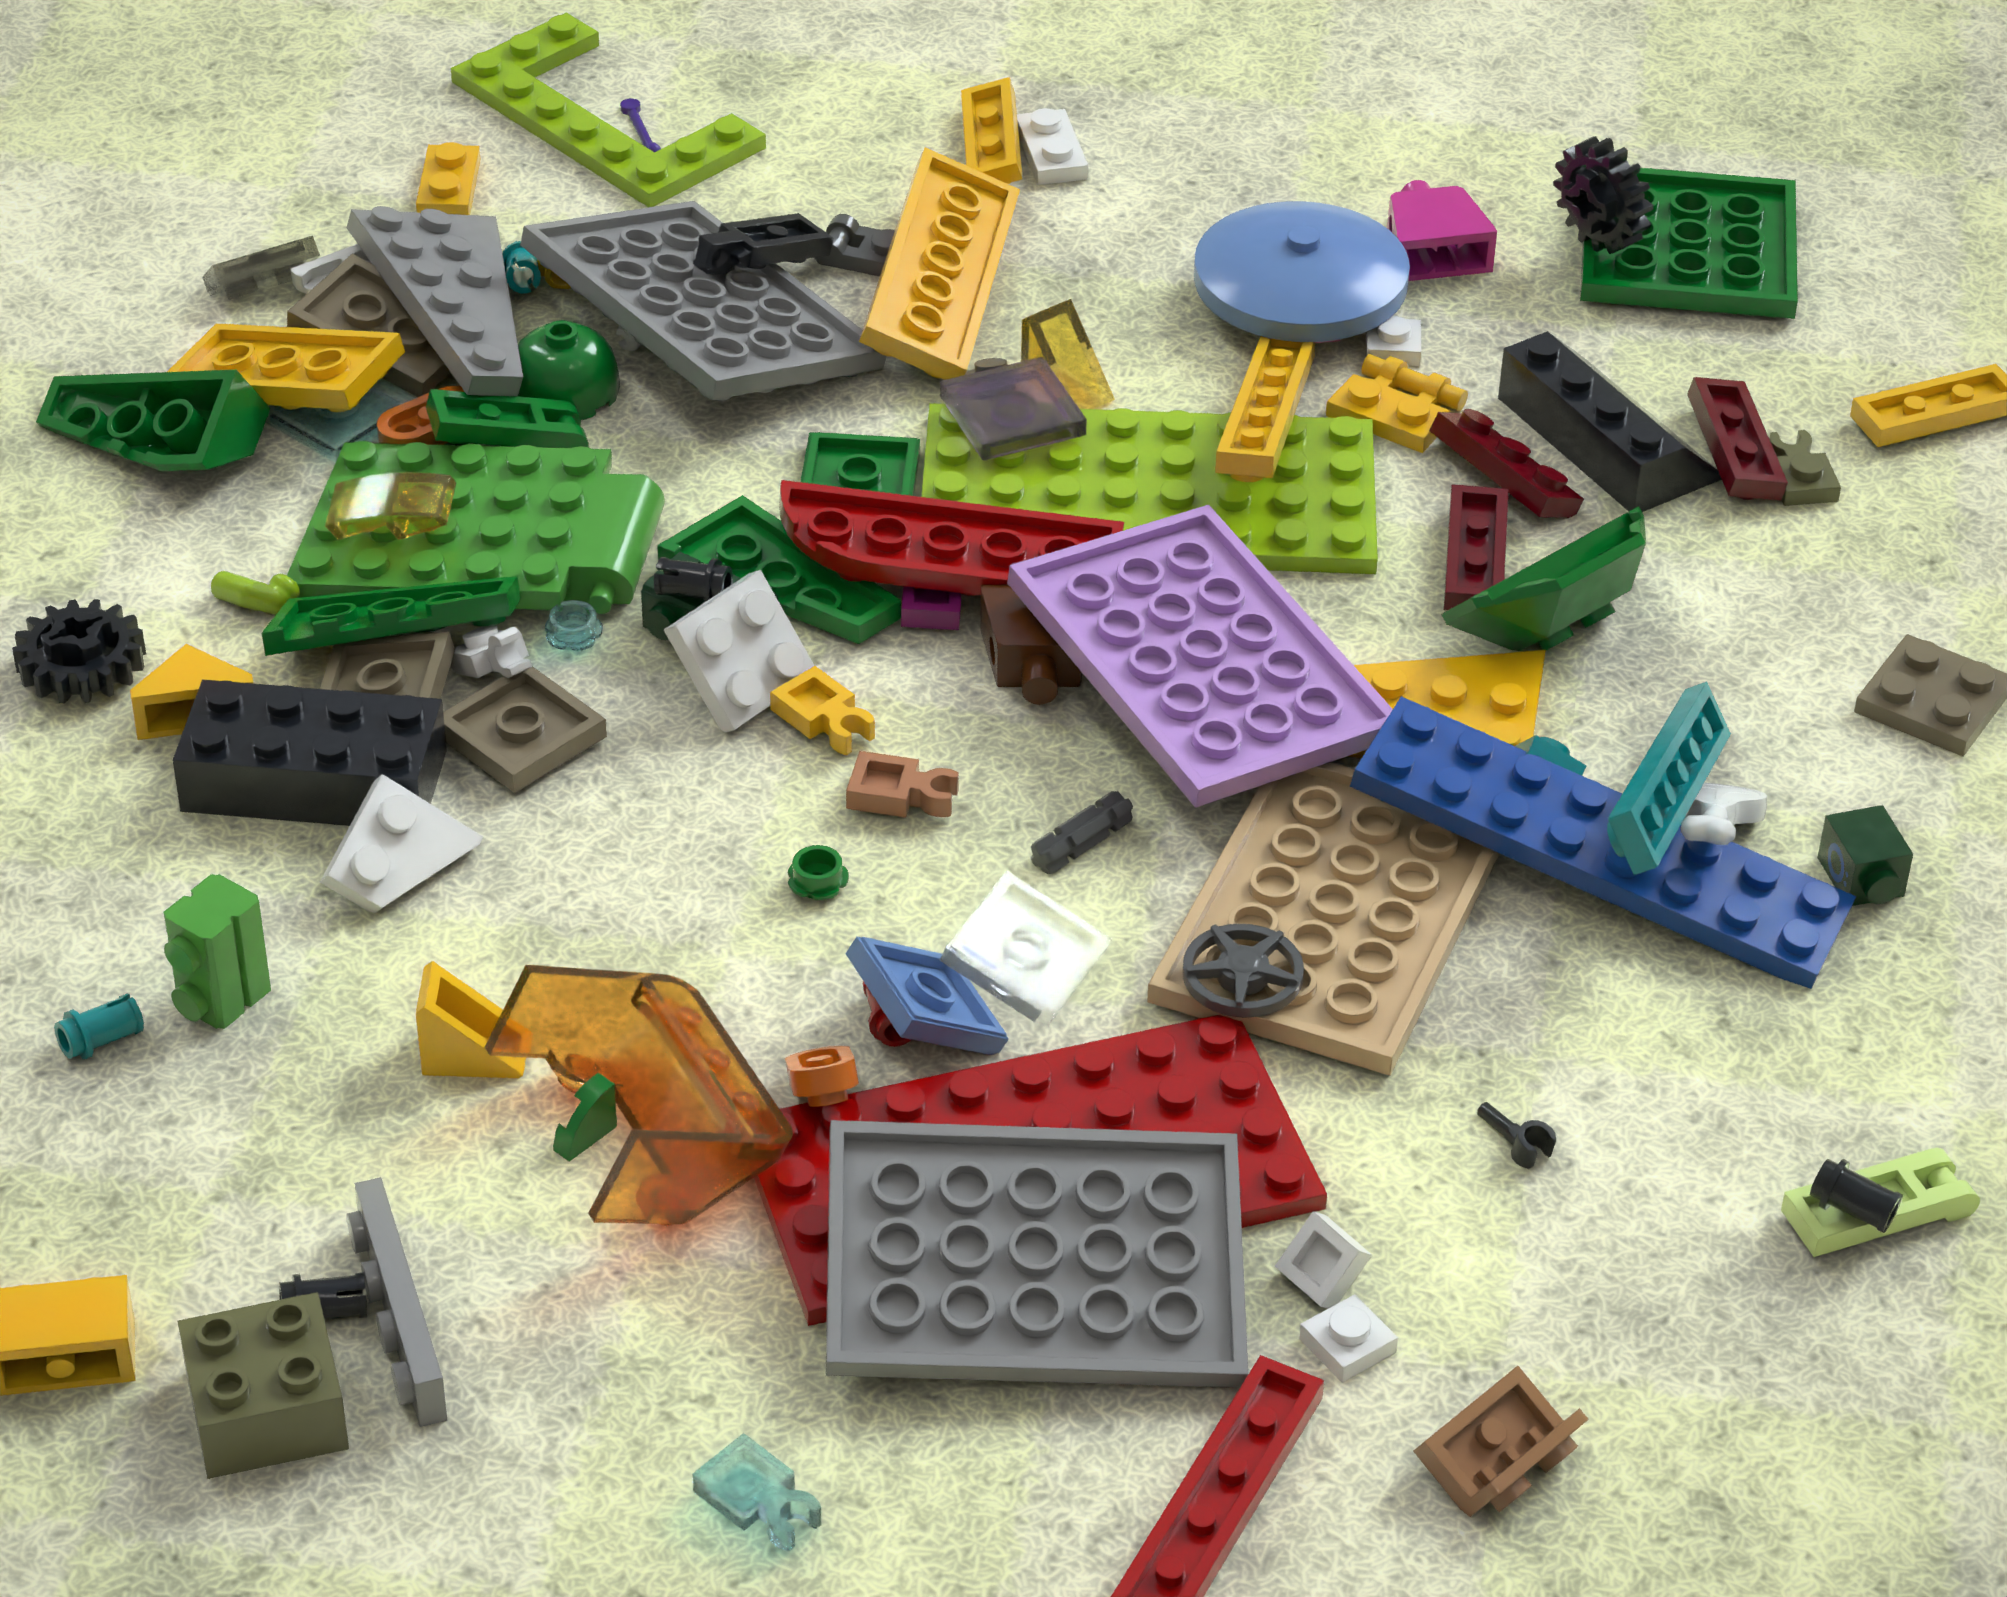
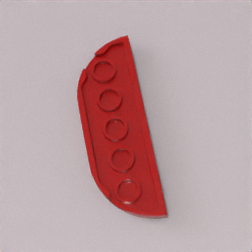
(923, 538)

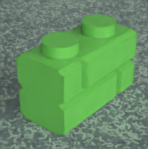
(216, 952)

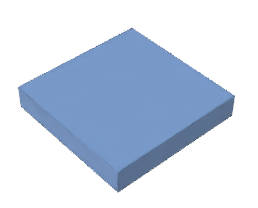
(926, 997)

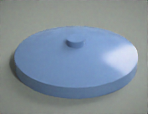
(1301, 271)

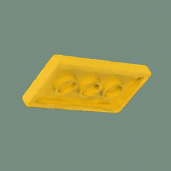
(298, 364)

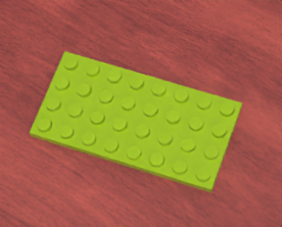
(1161, 464)

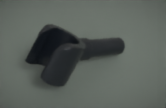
(1521, 1137)

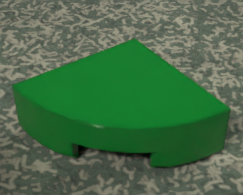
(590, 1120)

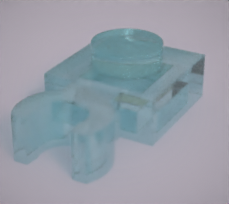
(752, 1485)

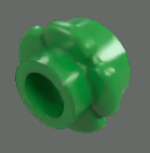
(817, 873)

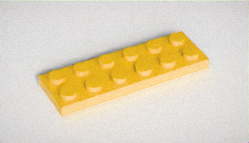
(940, 266)

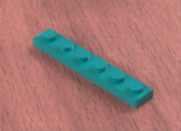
(1668, 779)

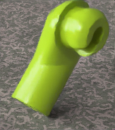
(253, 593)

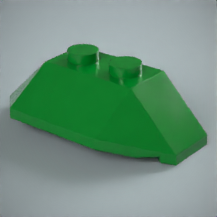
(1558, 589)

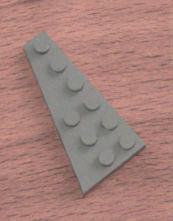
(452, 286)

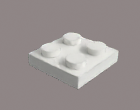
(739, 650)

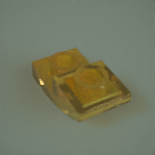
(401, 501)

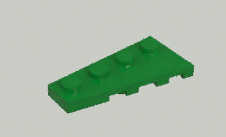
(754, 540)
(386, 612)

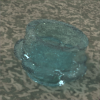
(573, 626)

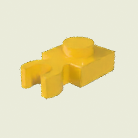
(821, 704)

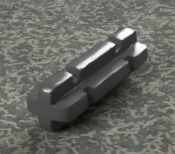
(1081, 832)

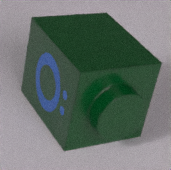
(1865, 855)

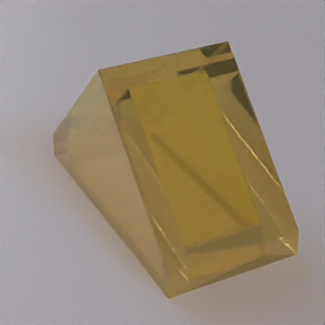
(1065, 346)

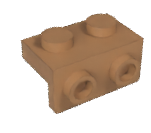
(1495, 1441)

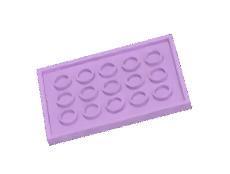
(1202, 654)

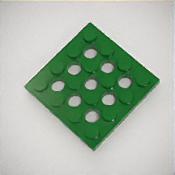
(1733, 230)

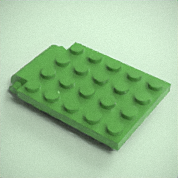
(513, 513)

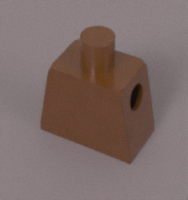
(1022, 649)

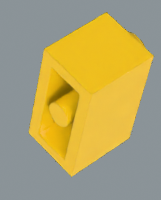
(66, 1335)

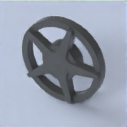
(1243, 969)

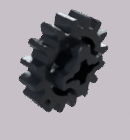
(1603, 194)
(79, 651)

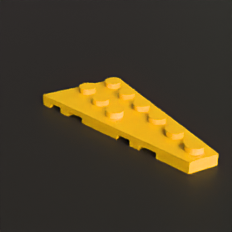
(1481, 691)

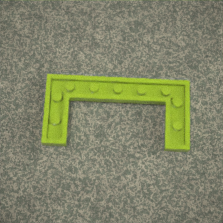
(508, 84)

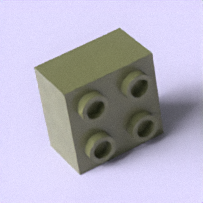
(263, 1385)

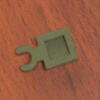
(1807, 474)

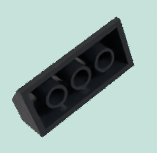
(1599, 425)

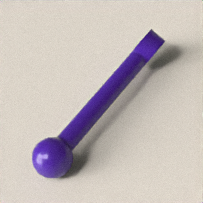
(632, 108)

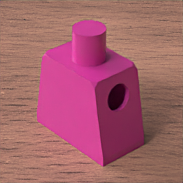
(1441, 231)

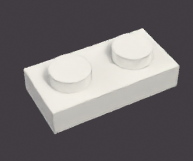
(1051, 146)

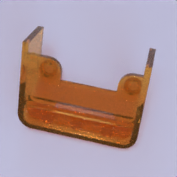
(677, 1076)

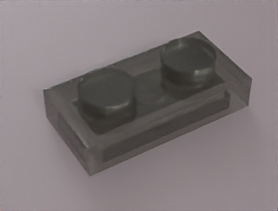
(241, 274)

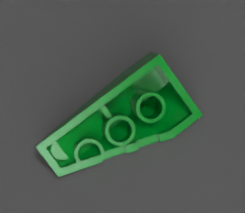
(160, 416)

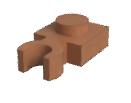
(894, 784)

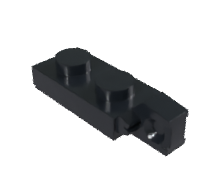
(761, 243)

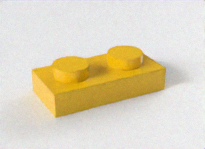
(449, 178)

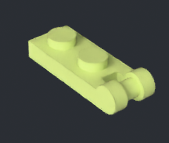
(1928, 1195)

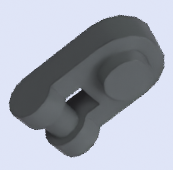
(856, 246)

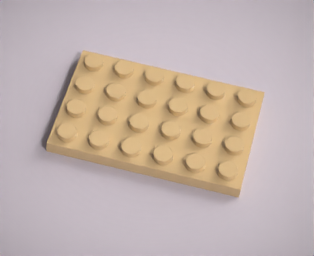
(1361, 897)

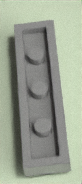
(402, 1323)

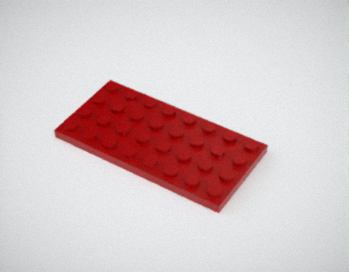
(1158, 1079)

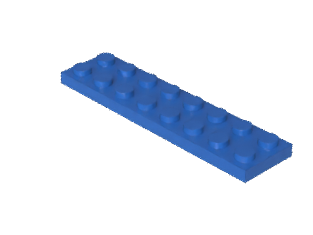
(1559, 827)

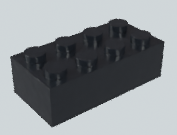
(303, 750)

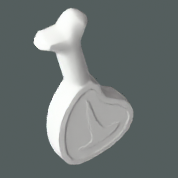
(1719, 809)

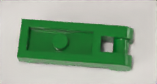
(504, 420)

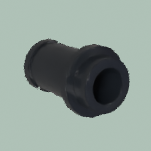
(692, 578)
(1855, 1194)
(329, 1291)

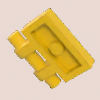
(1394, 413)

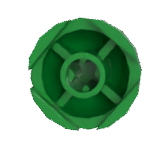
(569, 365)

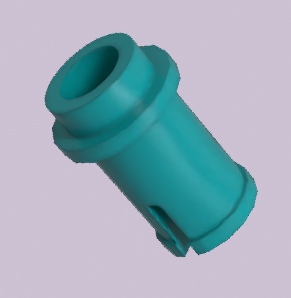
(520, 278)
(98, 1026)

